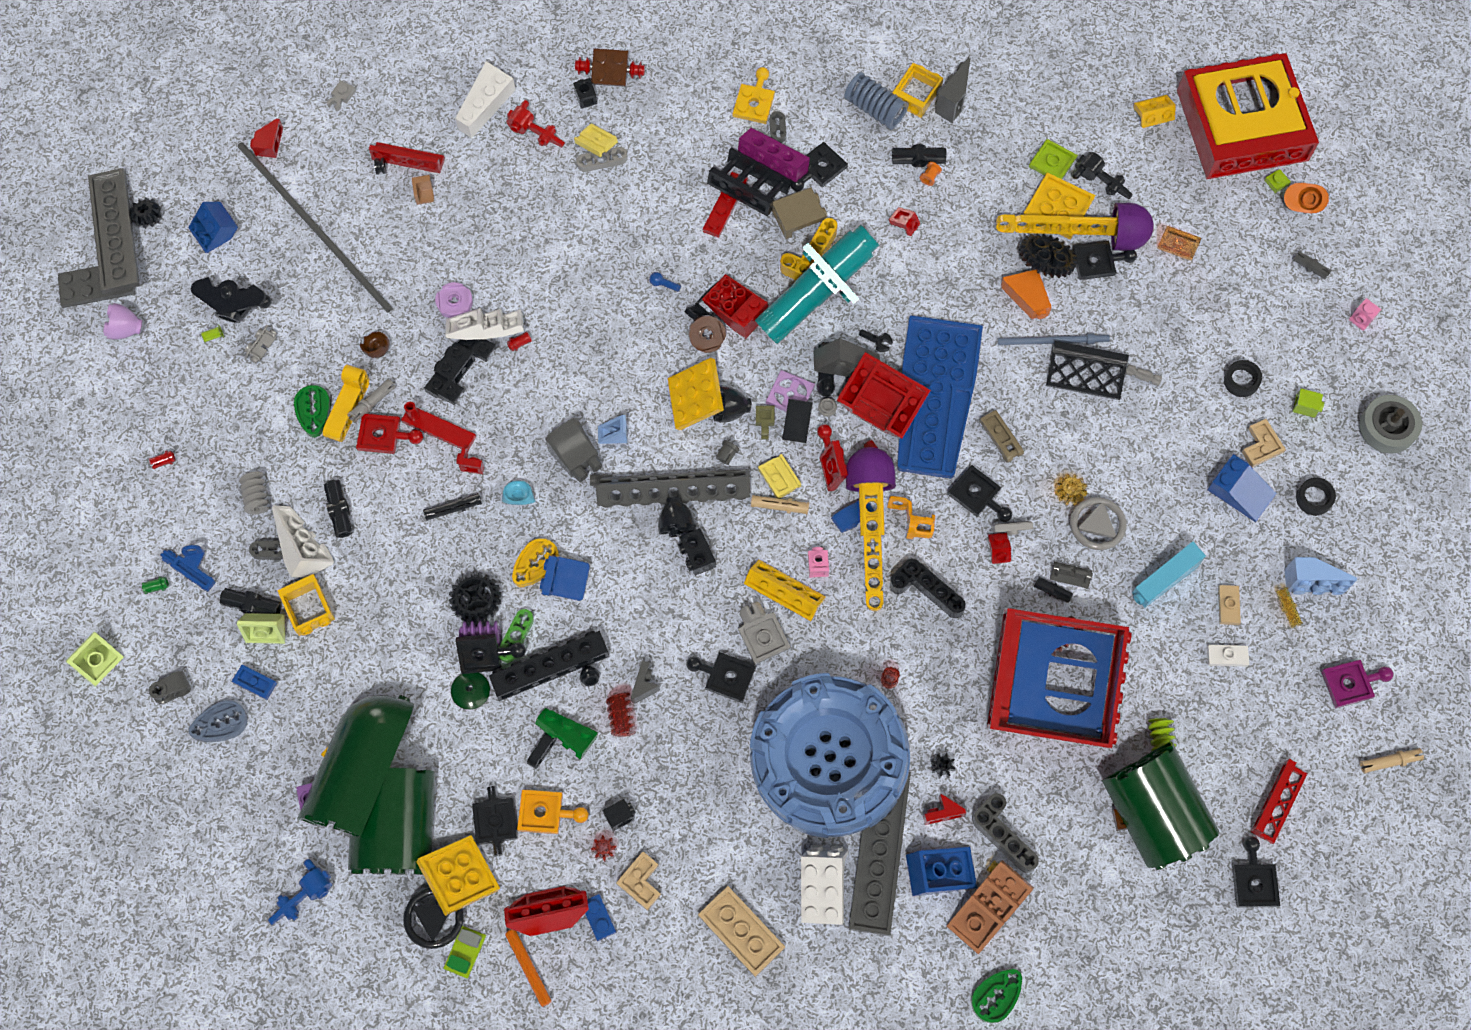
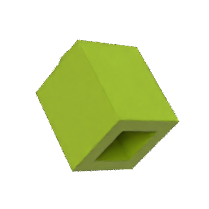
(1308, 403)

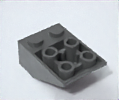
(952, 95)

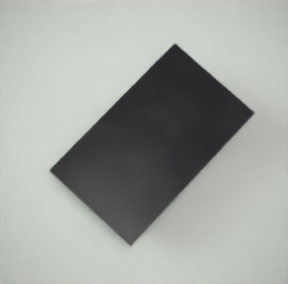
(797, 421)

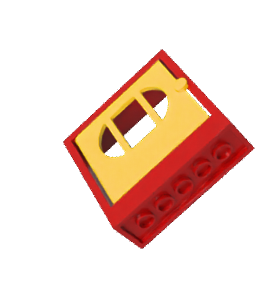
(1252, 139)

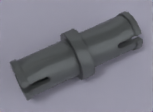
(1312, 265)

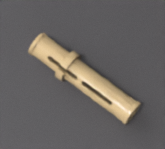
(780, 504)
(1400, 758)

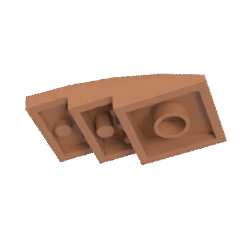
(990, 907)

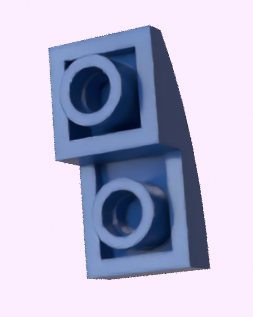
(849, 517)

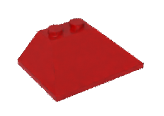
(882, 396)

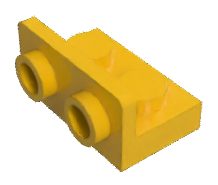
(1155, 110)

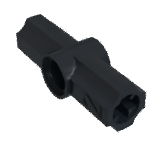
(918, 155)
(338, 508)
(249, 602)

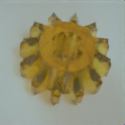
(1067, 494)

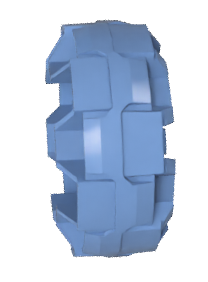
(798, 723)

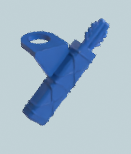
(189, 565)

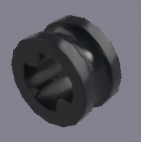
(380, 166)

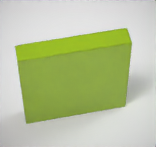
(1053, 159)

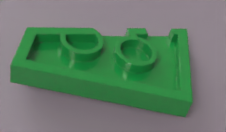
(572, 734)

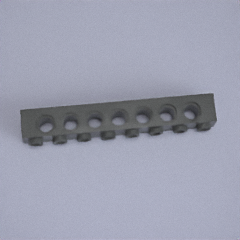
(681, 481)

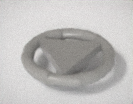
(1098, 523)

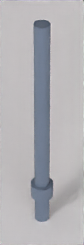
(1089, 338)

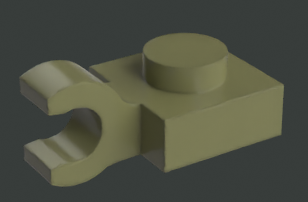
(765, 417)

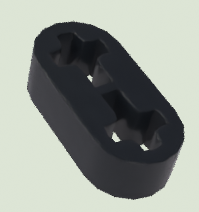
(541, 751)

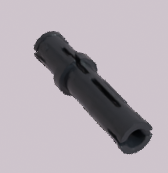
(453, 506)

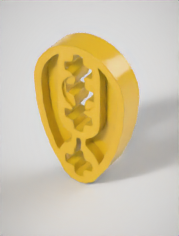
(528, 554)

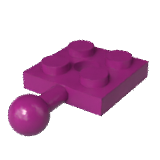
(1361, 681)

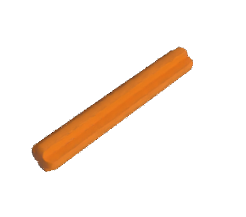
(528, 967)

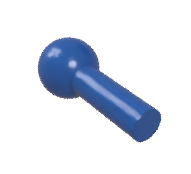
(657, 279)

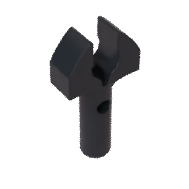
(877, 340)

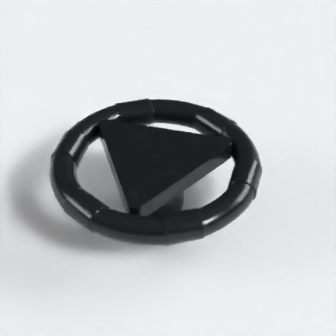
(432, 920)

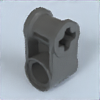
(171, 687)

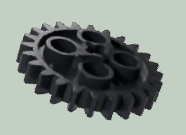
(1048, 255)

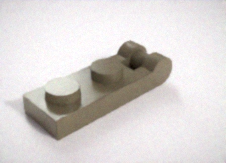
(1001, 436)

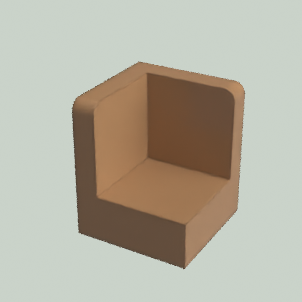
(422, 189)

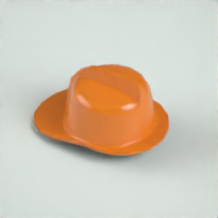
(1306, 198)

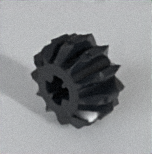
(145, 212)

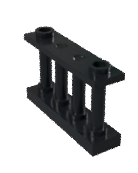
(743, 192)

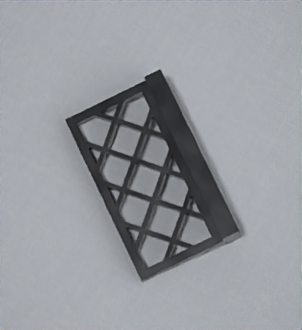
(1091, 355)

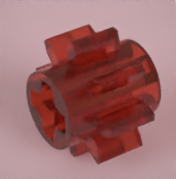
(603, 854)

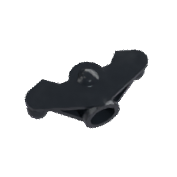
(229, 300)

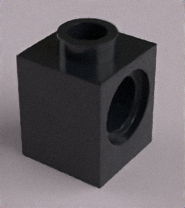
(585, 99)
(619, 814)

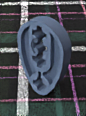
(225, 731)

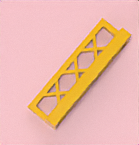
(783, 591)

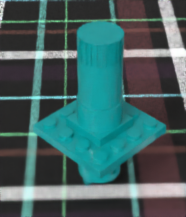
(818, 282)

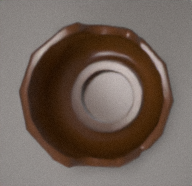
(375, 345)

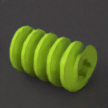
(1160, 732)

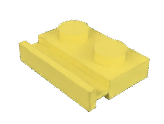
(595, 140)
(779, 476)

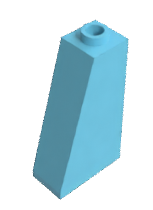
(1169, 575)

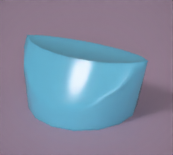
(518, 493)

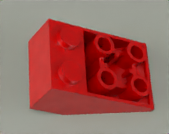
(735, 305)

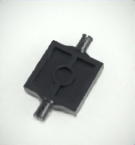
(494, 821)

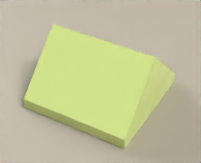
(262, 628)
(94, 658)

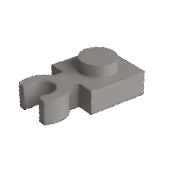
(341, 93)

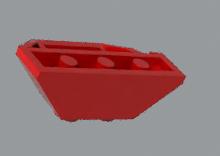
(546, 910)

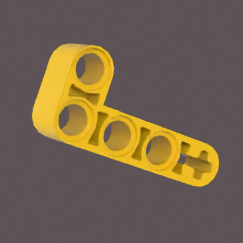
(802, 264)
(353, 390)

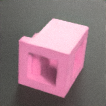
(1365, 314)
(818, 569)

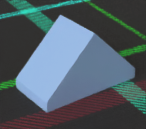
(613, 431)

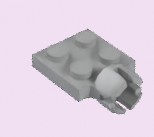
(761, 633)

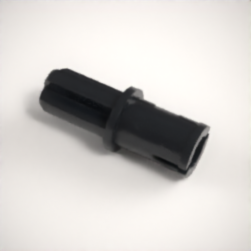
(1052, 589)

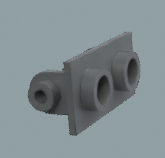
(1071, 575)

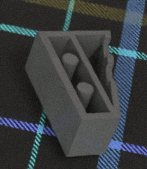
(839, 357)

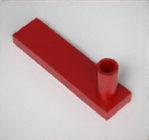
(437, 427)

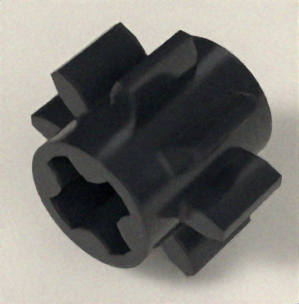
(944, 760)

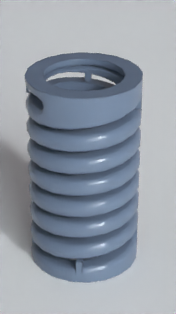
(876, 100)

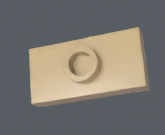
(1229, 605)

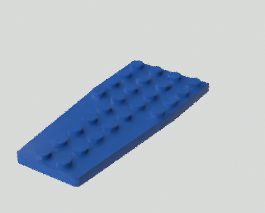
(944, 360)

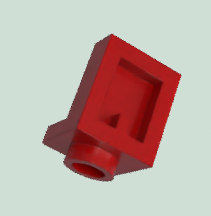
(905, 219)
(471, 464)

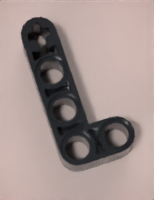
(929, 591)

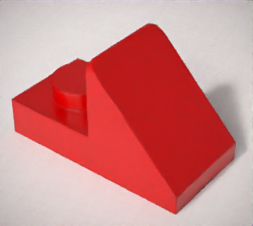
(949, 811)

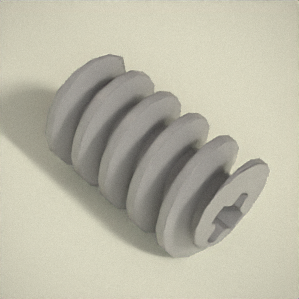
(253, 493)

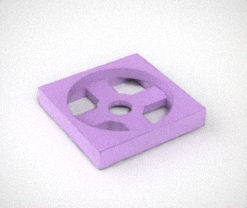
(796, 381)

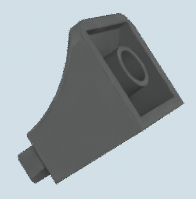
(573, 449)

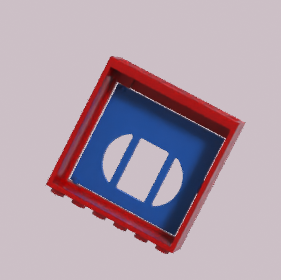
(1030, 677)

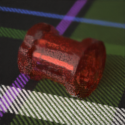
(893, 672)

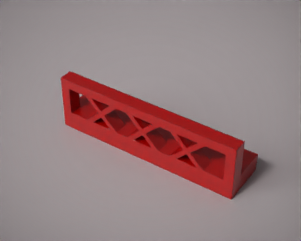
(407, 157)
(1273, 799)

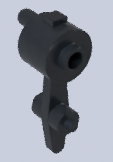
(1091, 166)

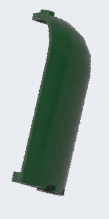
(356, 763)

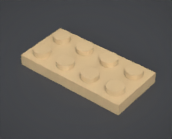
(741, 931)

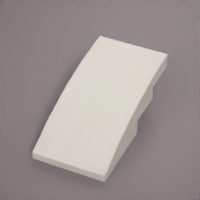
(484, 326)

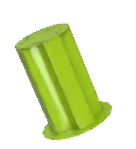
(212, 334)

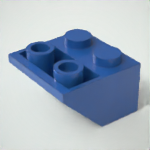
(212, 226)

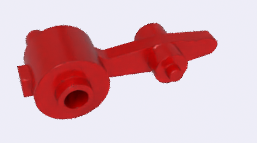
(521, 120)

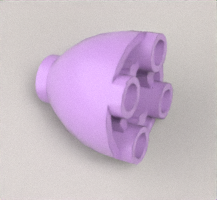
(122, 322)

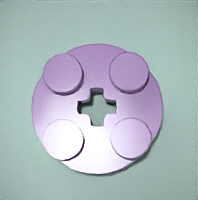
(446, 294)

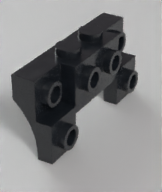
(453, 367)

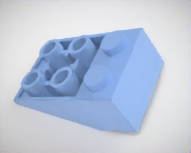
(1316, 576)

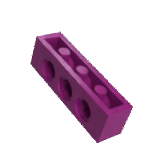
(773, 154)

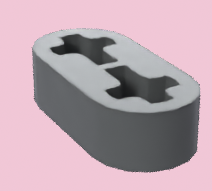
(773, 127)
(265, 555)

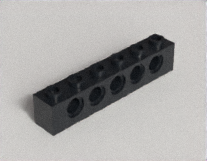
(543, 675)

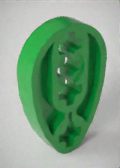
(303, 409)
(986, 988)

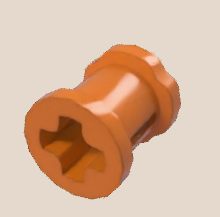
(930, 173)

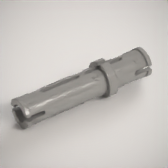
(365, 406)

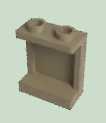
(798, 211)

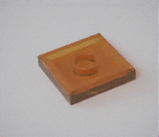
(1179, 243)

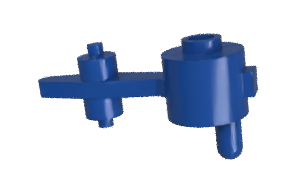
(313, 884)

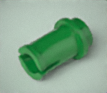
(155, 585)

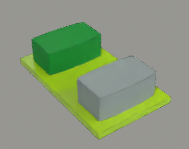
(464, 952)

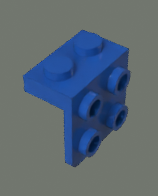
(565, 578)

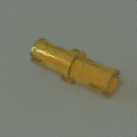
(1289, 607)

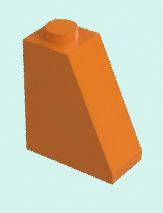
(1028, 293)

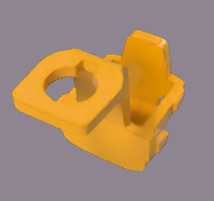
(913, 521)

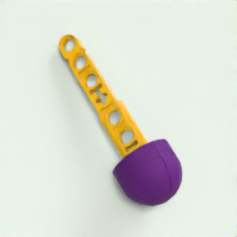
(1128, 227)
(870, 474)

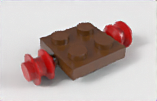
(609, 67)

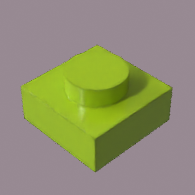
(1277, 181)

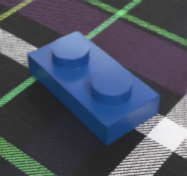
(254, 682)
(599, 918)

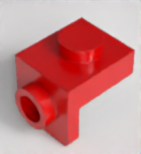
(1000, 548)

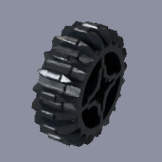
(468, 612)

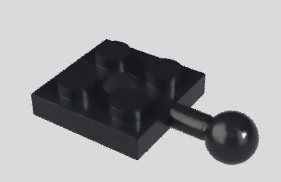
(820, 174)
(1101, 251)
(977, 503)
(488, 646)
(724, 665)
(1263, 873)

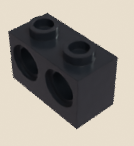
(701, 551)

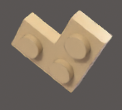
(1267, 444)
(635, 882)

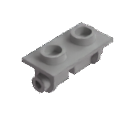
(264, 338)

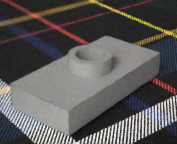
(1012, 527)

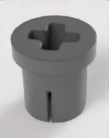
(727, 452)

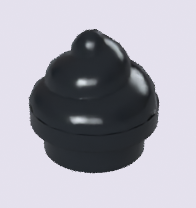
(589, 676)

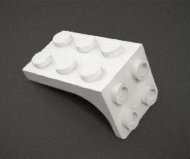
(823, 885)

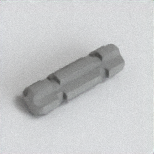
(1143, 375)

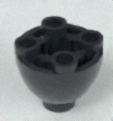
(734, 405)
(675, 518)

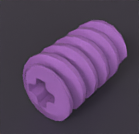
(473, 630)

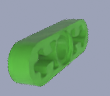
(517, 620)

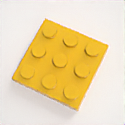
(1059, 198)
(695, 394)
(458, 875)

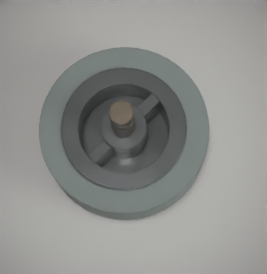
(1390, 424)

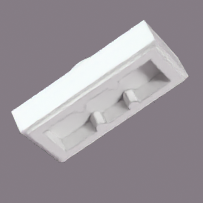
(1227, 655)

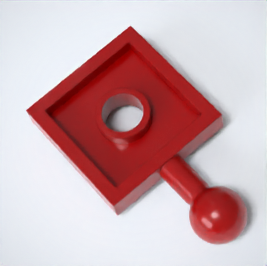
(387, 442)
(832, 459)

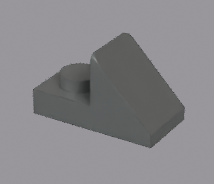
(642, 688)

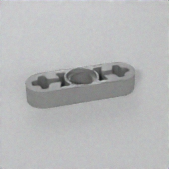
(609, 163)

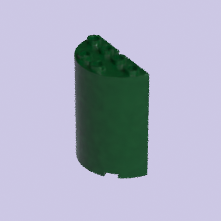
(1161, 808)
(397, 826)

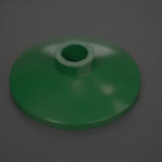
(473, 698)

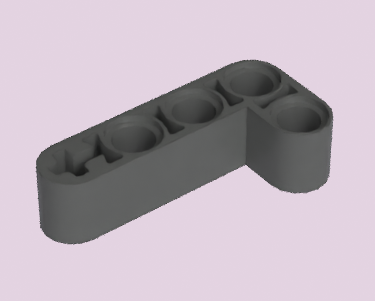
(1007, 837)

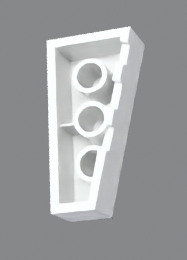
(484, 99)

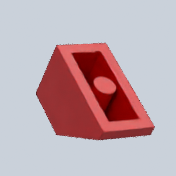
(267, 139)

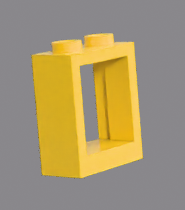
(918, 72)
(297, 589)

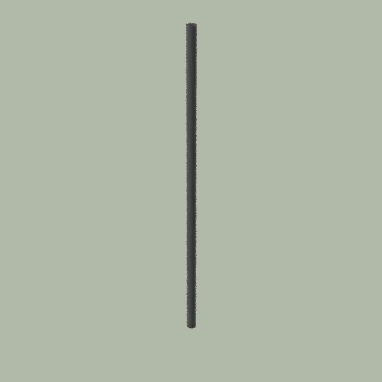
(310, 222)

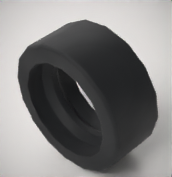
(1249, 367)
(1311, 509)

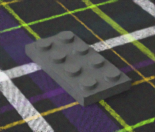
(84, 287)

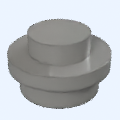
(827, 407)

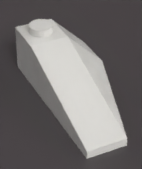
(299, 549)

